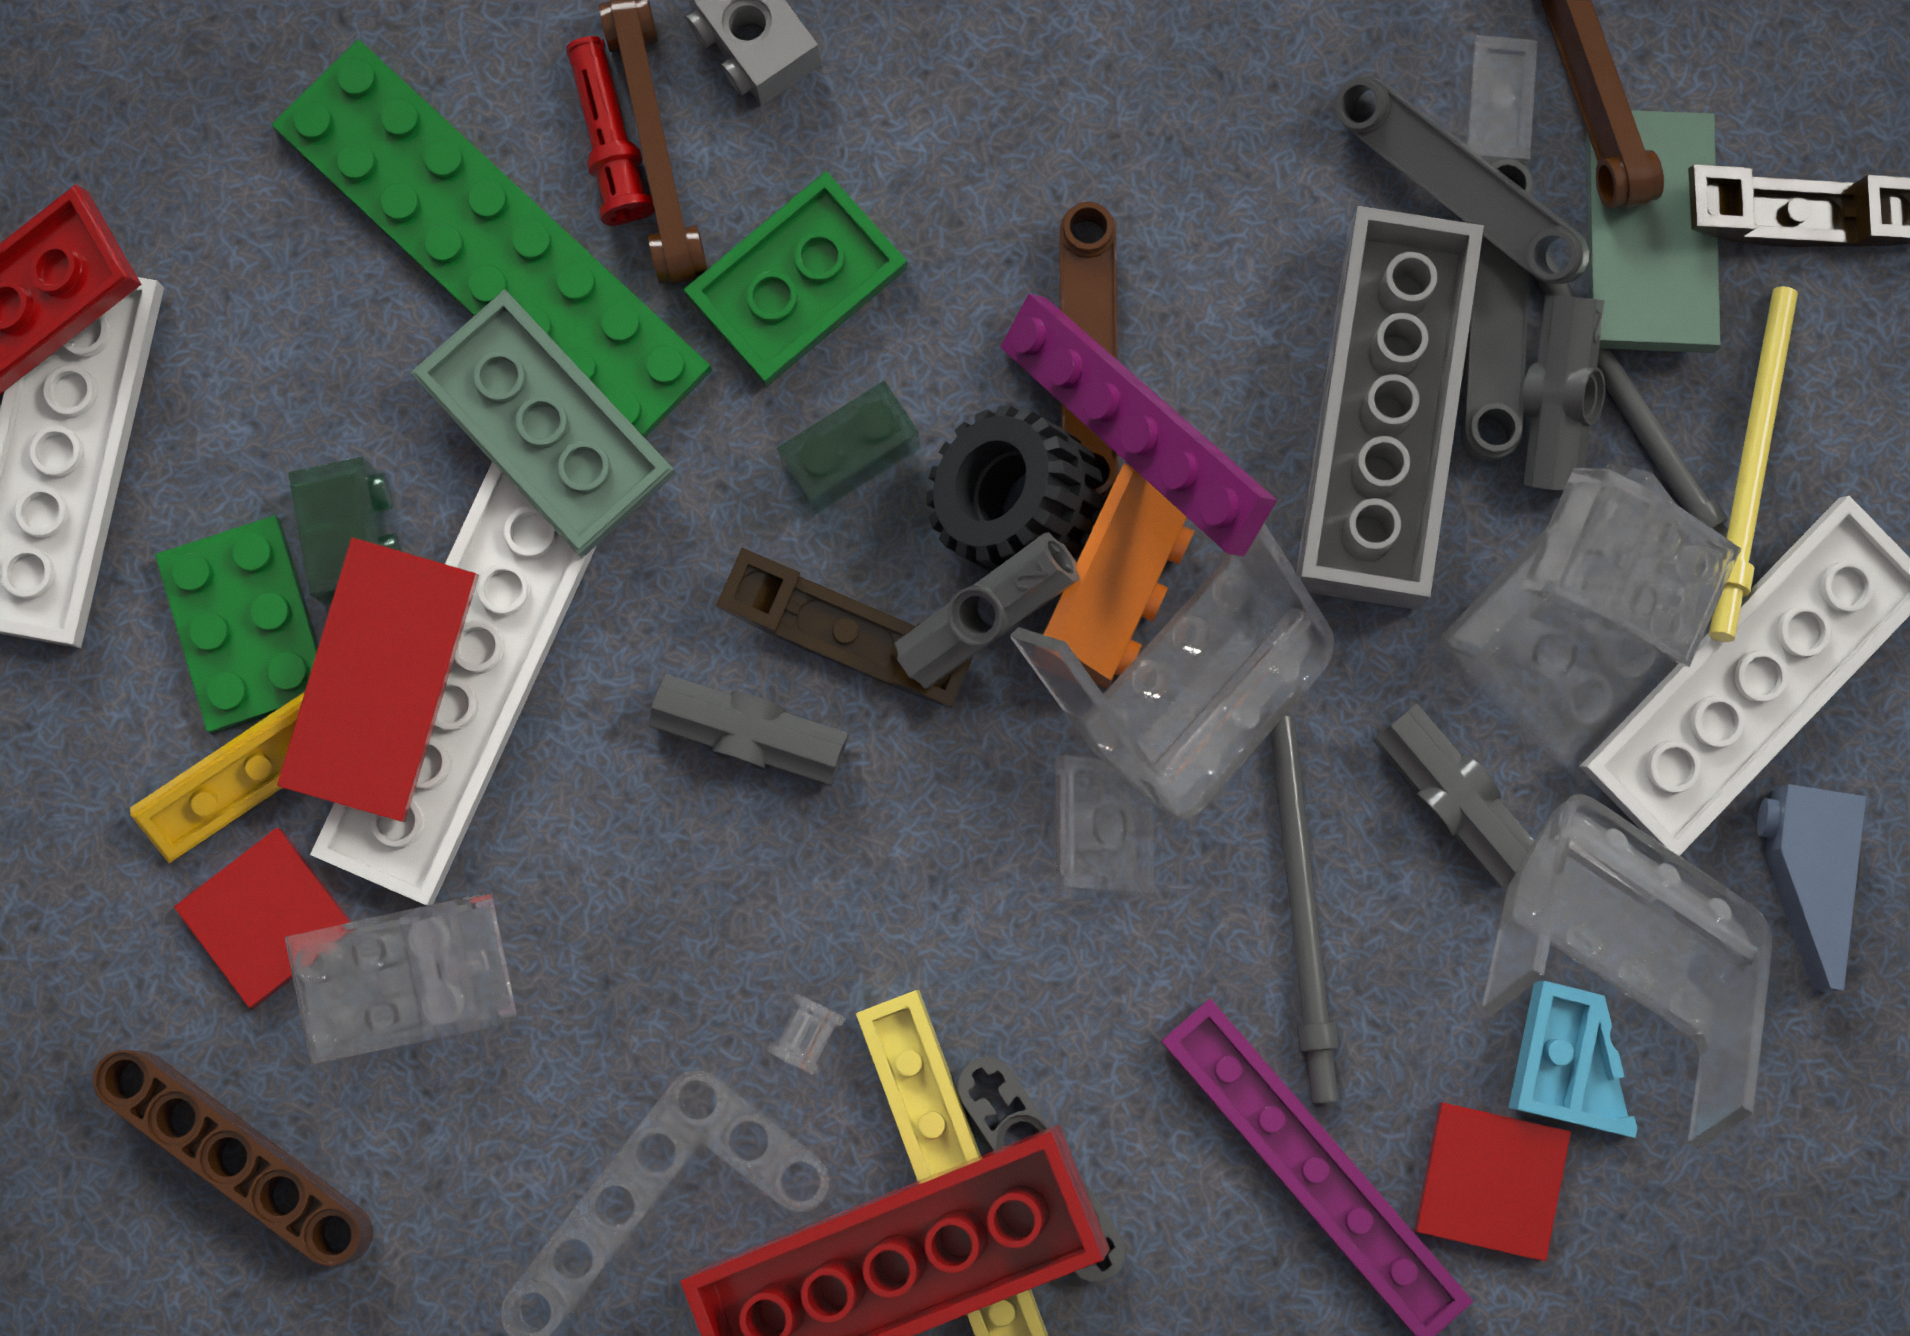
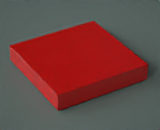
(252, 908)
(1492, 1181)

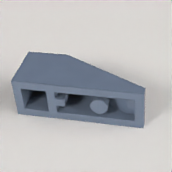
(1814, 864)

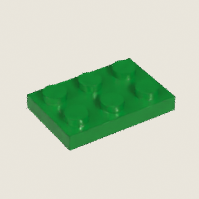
(796, 278)
(240, 622)

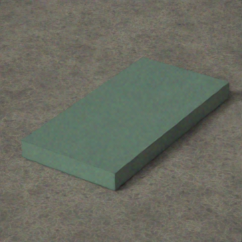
(1646, 258)
(543, 423)

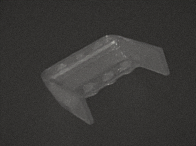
(1203, 684)
(1654, 934)

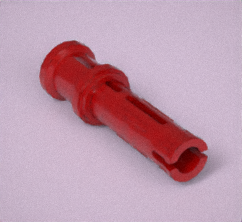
(612, 157)

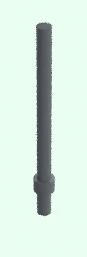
(1648, 429)
(1317, 1034)

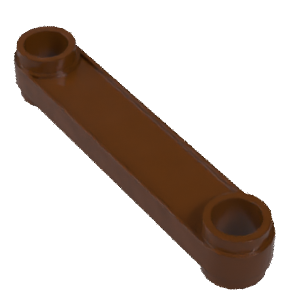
(1625, 171)
(676, 248)
(1090, 301)

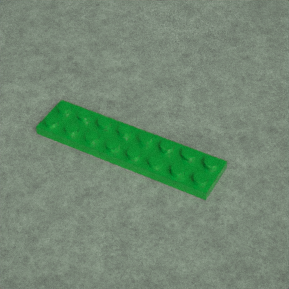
(483, 232)

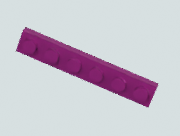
(1139, 426)
(1316, 1171)

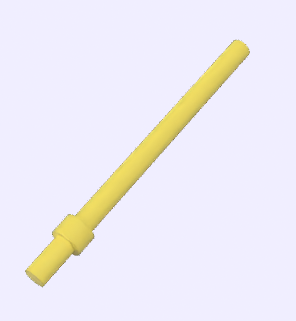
(1754, 460)

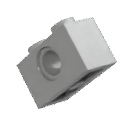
(760, 65)

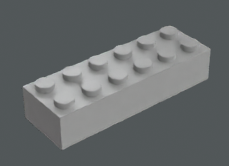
(1389, 408)

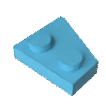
(1569, 1062)

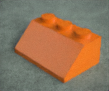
(1120, 576)

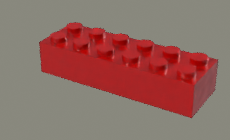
(912, 1252)

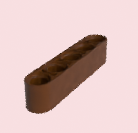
(203, 1150)

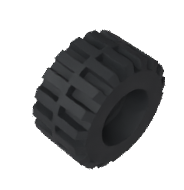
(983, 468)

